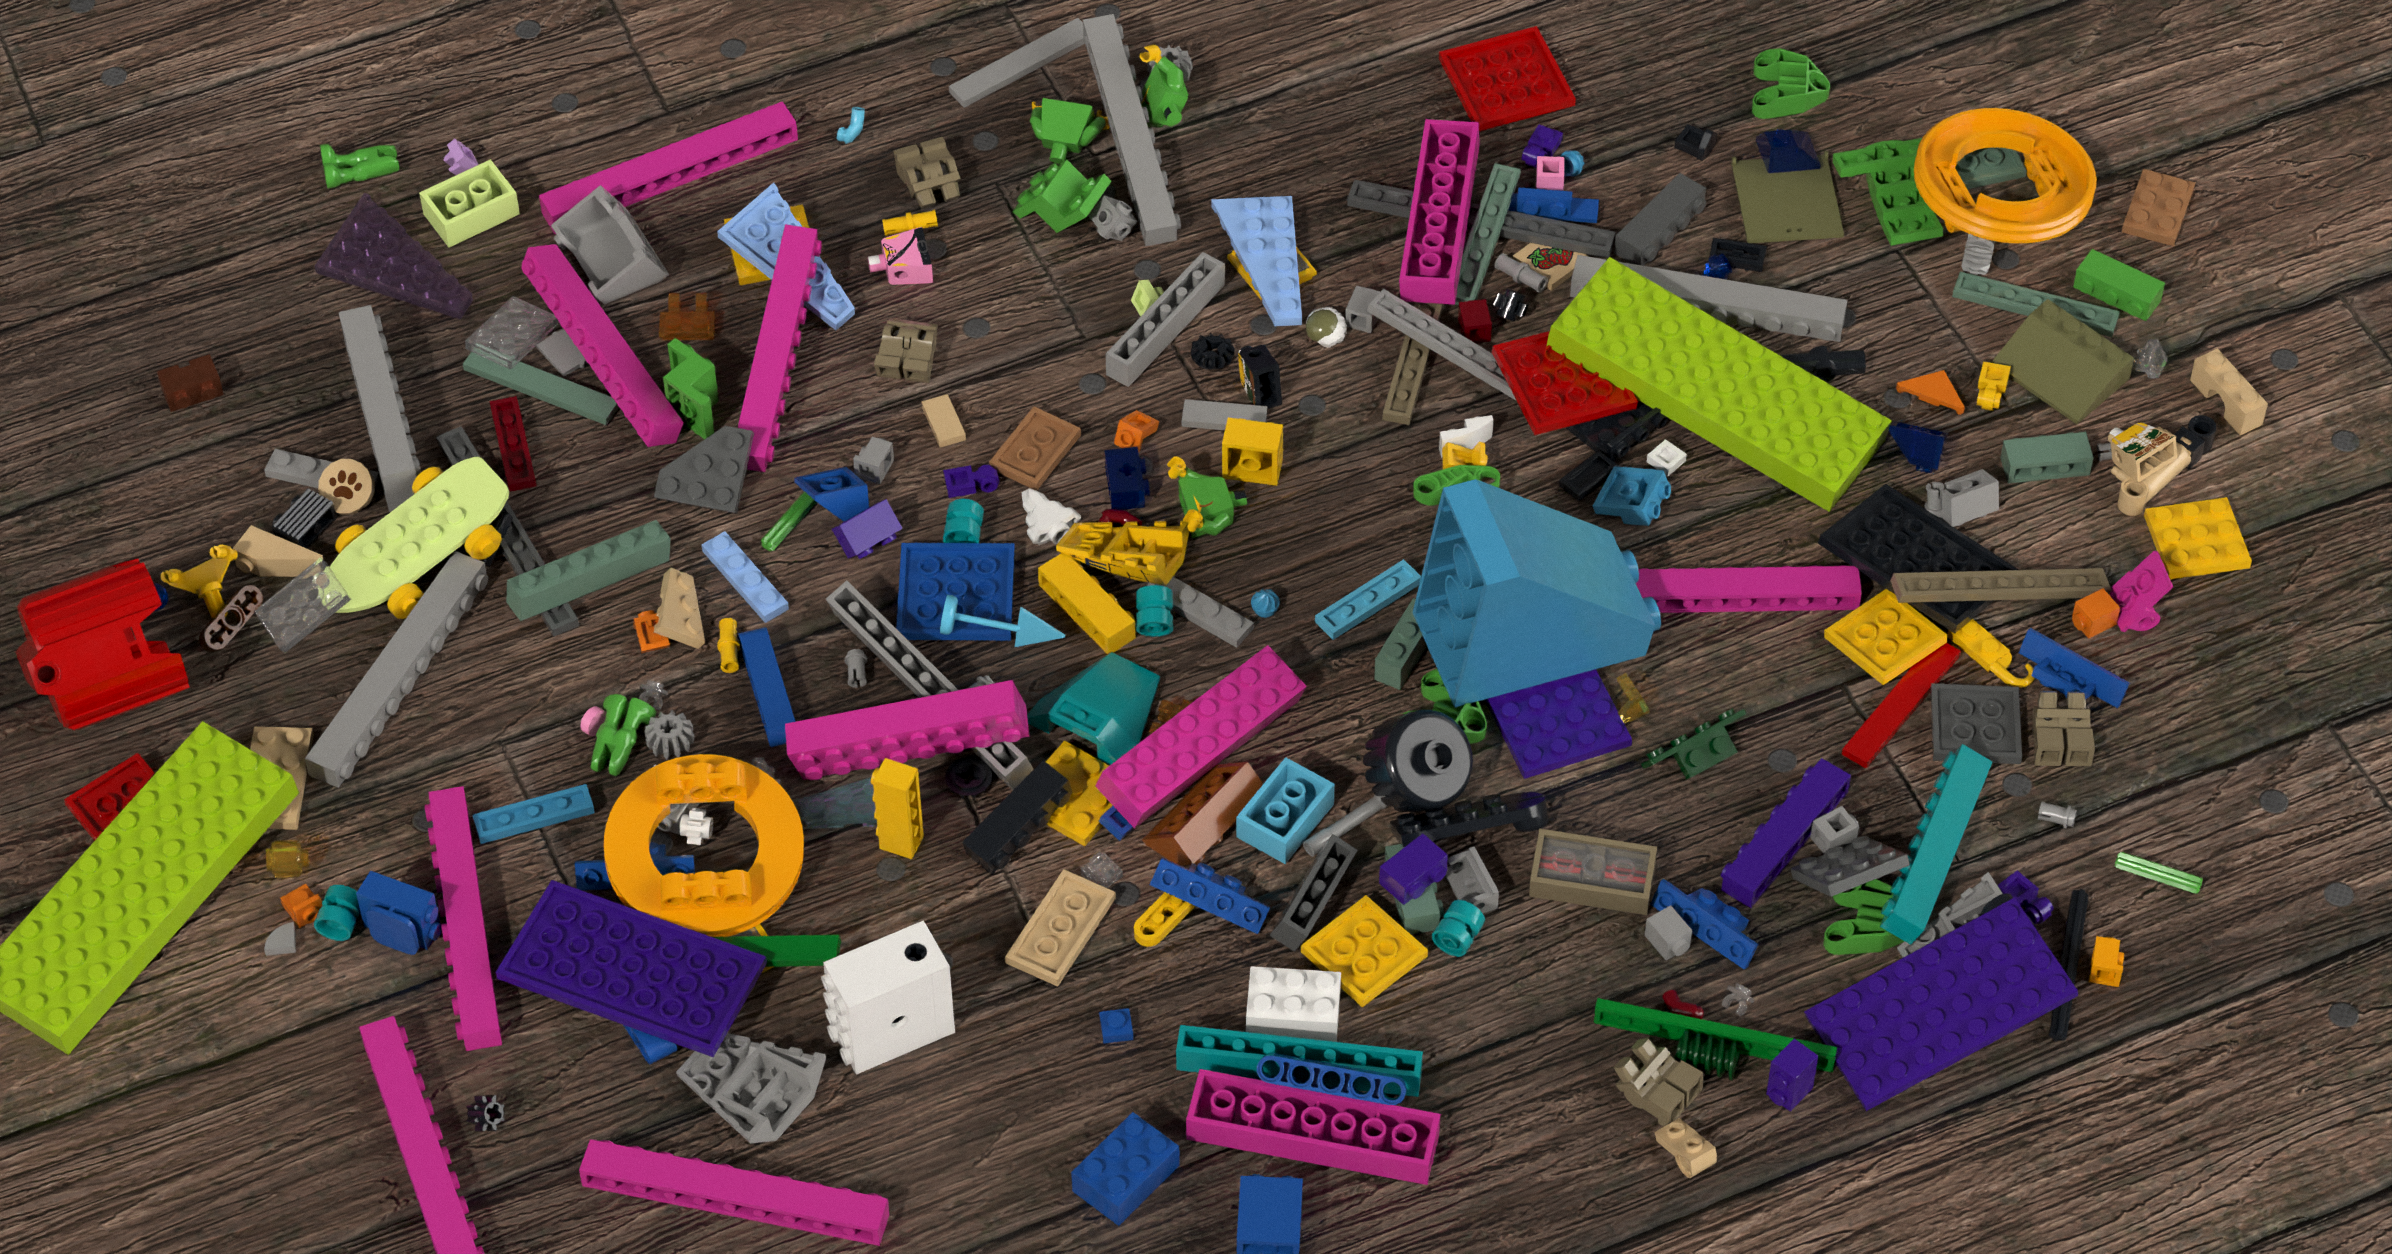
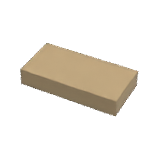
(943, 420)

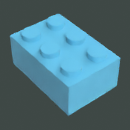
(1285, 810)

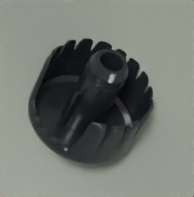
(1418, 761)

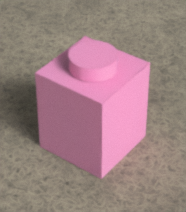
(1550, 173)

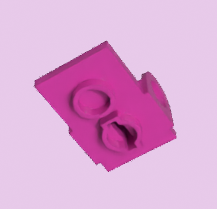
(2139, 592)

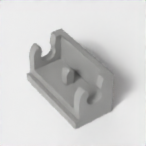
(1472, 880)

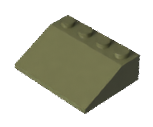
(2064, 362)

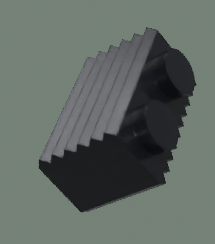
(305, 519)

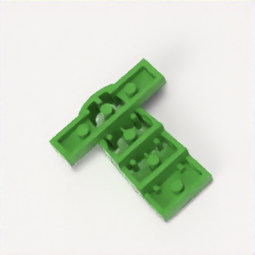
(1892, 189)

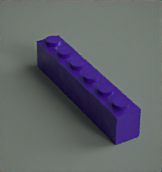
(1784, 833)

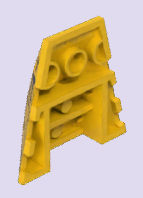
(1130, 550)

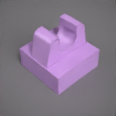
(460, 157)

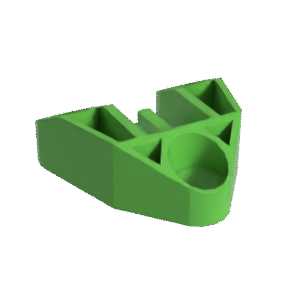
(1796, 84)
(1436, 481)
(1464, 715)
(1864, 932)

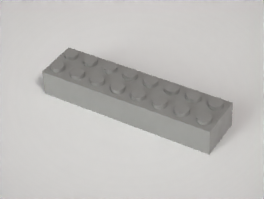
(380, 403)

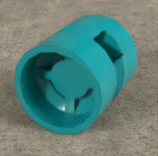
(963, 522)
(1154, 610)
(338, 913)
(1458, 928)

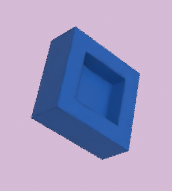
(1115, 823)
(1116, 1025)

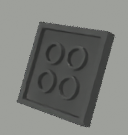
(1978, 718)
(1849, 866)

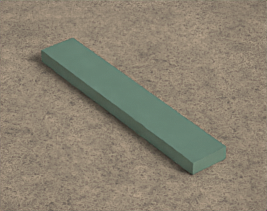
(1486, 230)
(2026, 300)
(546, 388)

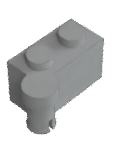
(1963, 498)

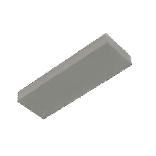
(1215, 414)

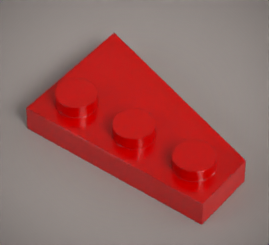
(109, 794)

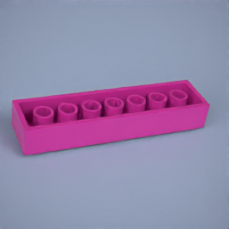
(1439, 212)
(907, 730)
(1200, 736)
(1313, 1127)

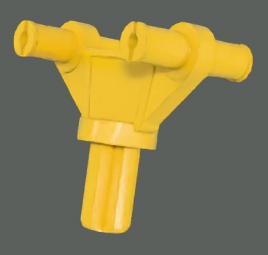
(205, 578)

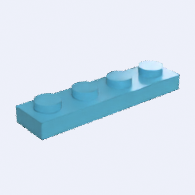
(1367, 599)

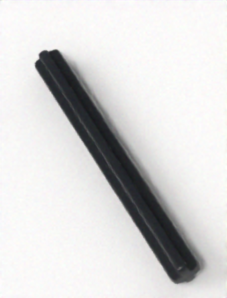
(2069, 959)

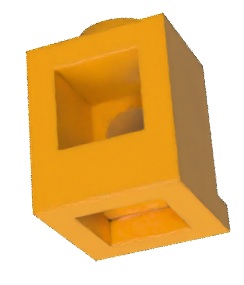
(2106, 962)

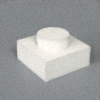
(1666, 457)

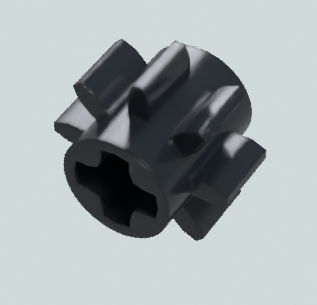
(1511, 304)
(485, 1113)

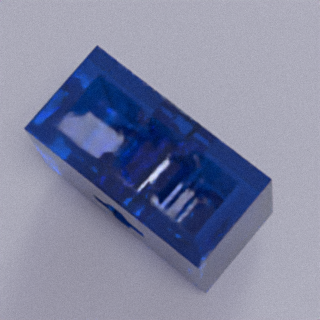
(1125, 479)

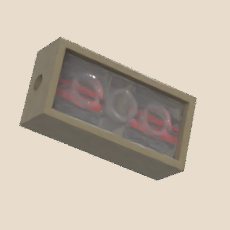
(1593, 871)

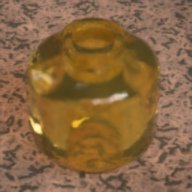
(286, 859)

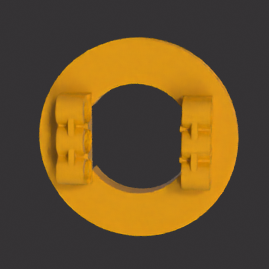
(2052, 159)
(706, 900)

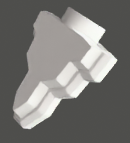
(1046, 518)

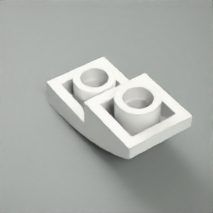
(1474, 430)

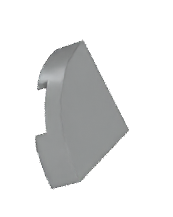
(281, 940)

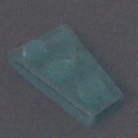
(840, 806)

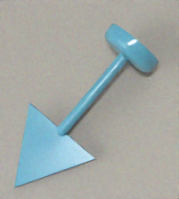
(1028, 631)

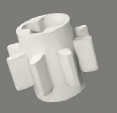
(696, 826)

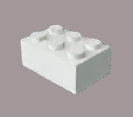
(1294, 1003)

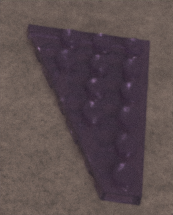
(381, 257)

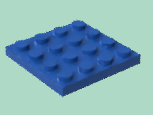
(973, 572)

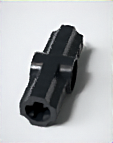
(1827, 363)

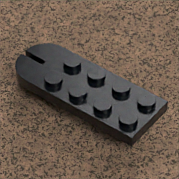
(1523, 809)

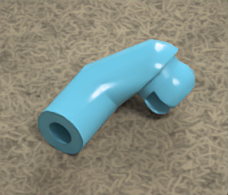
(854, 129)

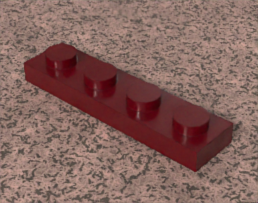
(513, 444)

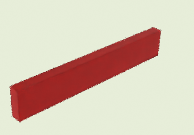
(1899, 705)

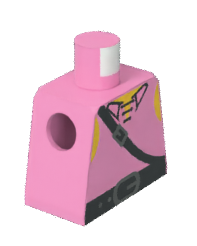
(904, 258)

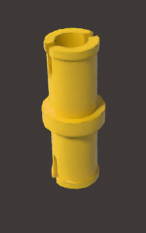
(909, 222)
(728, 645)

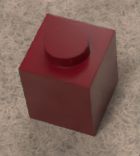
(1475, 320)

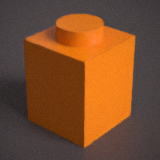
(2095, 613)

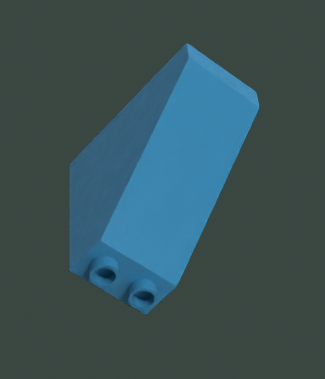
(1524, 595)

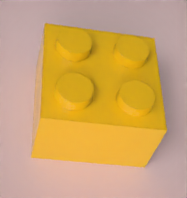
(1252, 451)

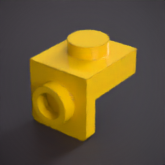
(1457, 455)

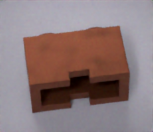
(190, 383)

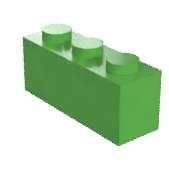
(2119, 285)

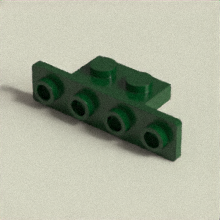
(1702, 750)

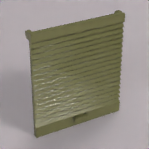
(1786, 203)

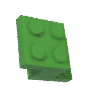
(1061, 195)
(691, 387)

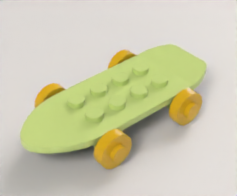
(419, 534)

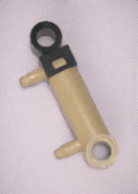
(2190, 446)

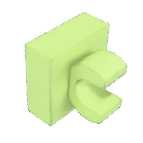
(1145, 296)

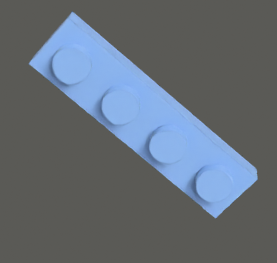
(745, 577)

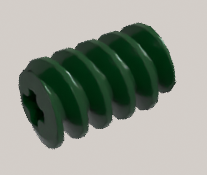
(1708, 1055)

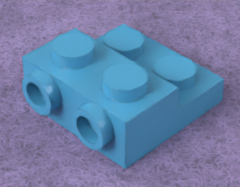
(1633, 495)

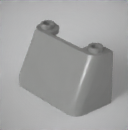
(609, 247)

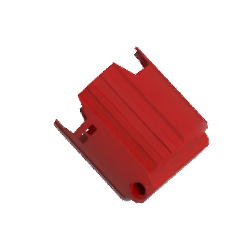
(85, 648)

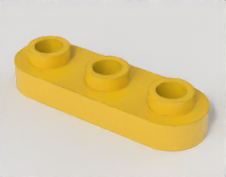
(1155, 922)

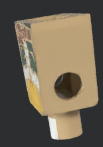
(2142, 450)

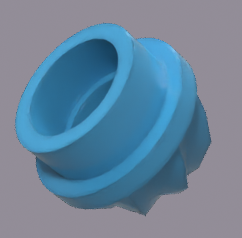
(1572, 163)
(1265, 603)

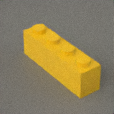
(1087, 602)
(897, 808)

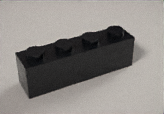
(1017, 818)

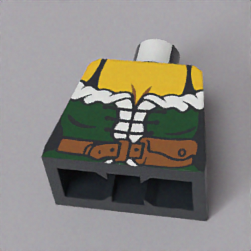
(1259, 365)

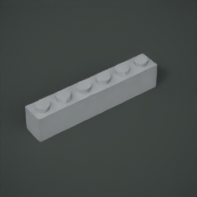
(1165, 319)

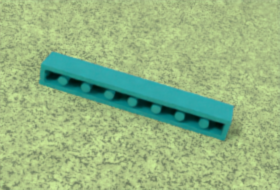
(1935, 844)
(1240, 1053)

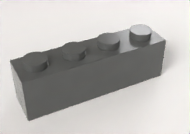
(1660, 220)
(1313, 892)

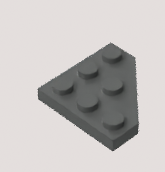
(709, 473)

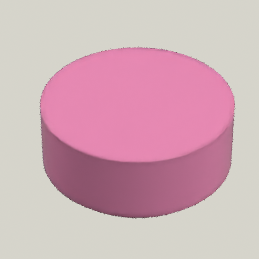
(592, 720)

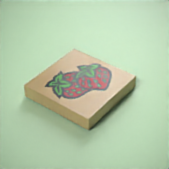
(1549, 262)

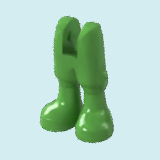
(365, 164)
(616, 743)

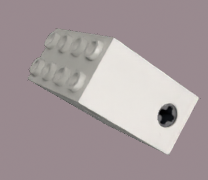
(888, 997)

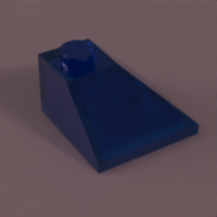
(1787, 151)
(1920, 445)

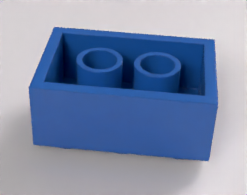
(1125, 1168)

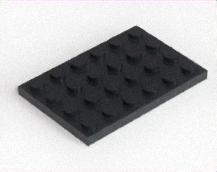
(1899, 536)

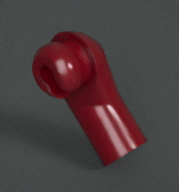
(1118, 516)
(1681, 1008)

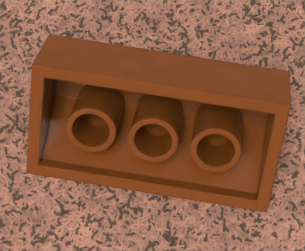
(1204, 813)

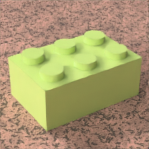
(469, 203)

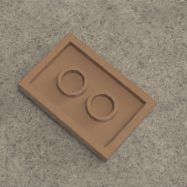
(2158, 207)
(1035, 448)

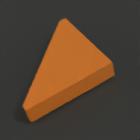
(1933, 389)

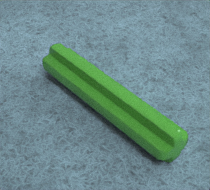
(787, 522)
(2158, 872)

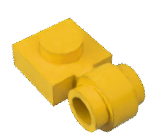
(1992, 384)

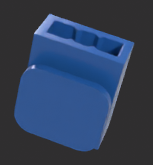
(398, 913)
(1269, 1215)

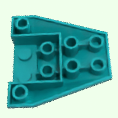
(1101, 704)

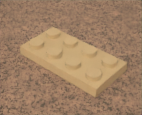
(288, 750)
(1060, 927)

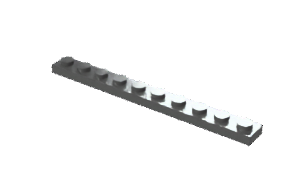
(1515, 226)
(516, 543)

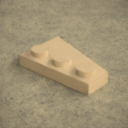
(679, 610)

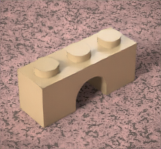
(2243, 404)

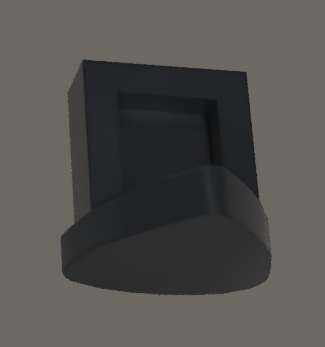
(1696, 142)

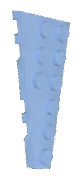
(757, 238)
(1266, 246)

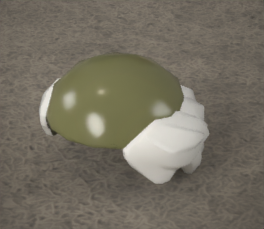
(1326, 326)

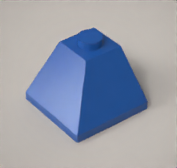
(837, 491)

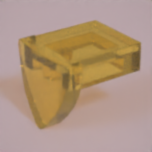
(1635, 706)

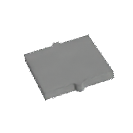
(562, 352)

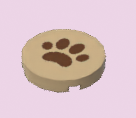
(347, 486)

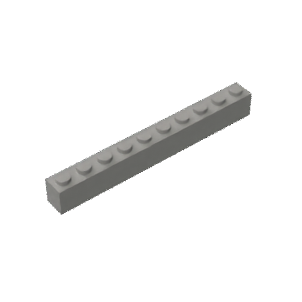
(1130, 130)
(1738, 301)
(396, 669)
(917, 672)

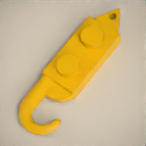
(1989, 653)

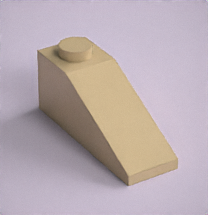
(271, 555)

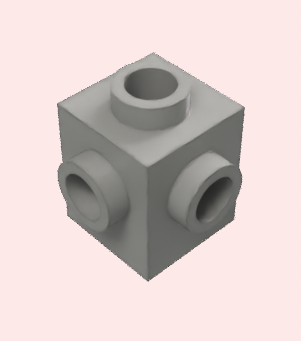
(1112, 218)

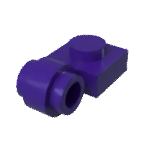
(1541, 143)
(962, 480)
(2026, 895)

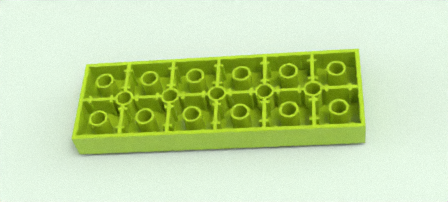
(1719, 383)
(138, 885)

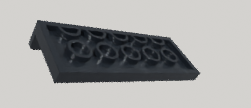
(1620, 431)

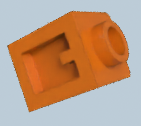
(1134, 429)
(647, 638)
(302, 905)

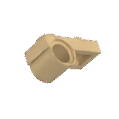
(1690, 1149)

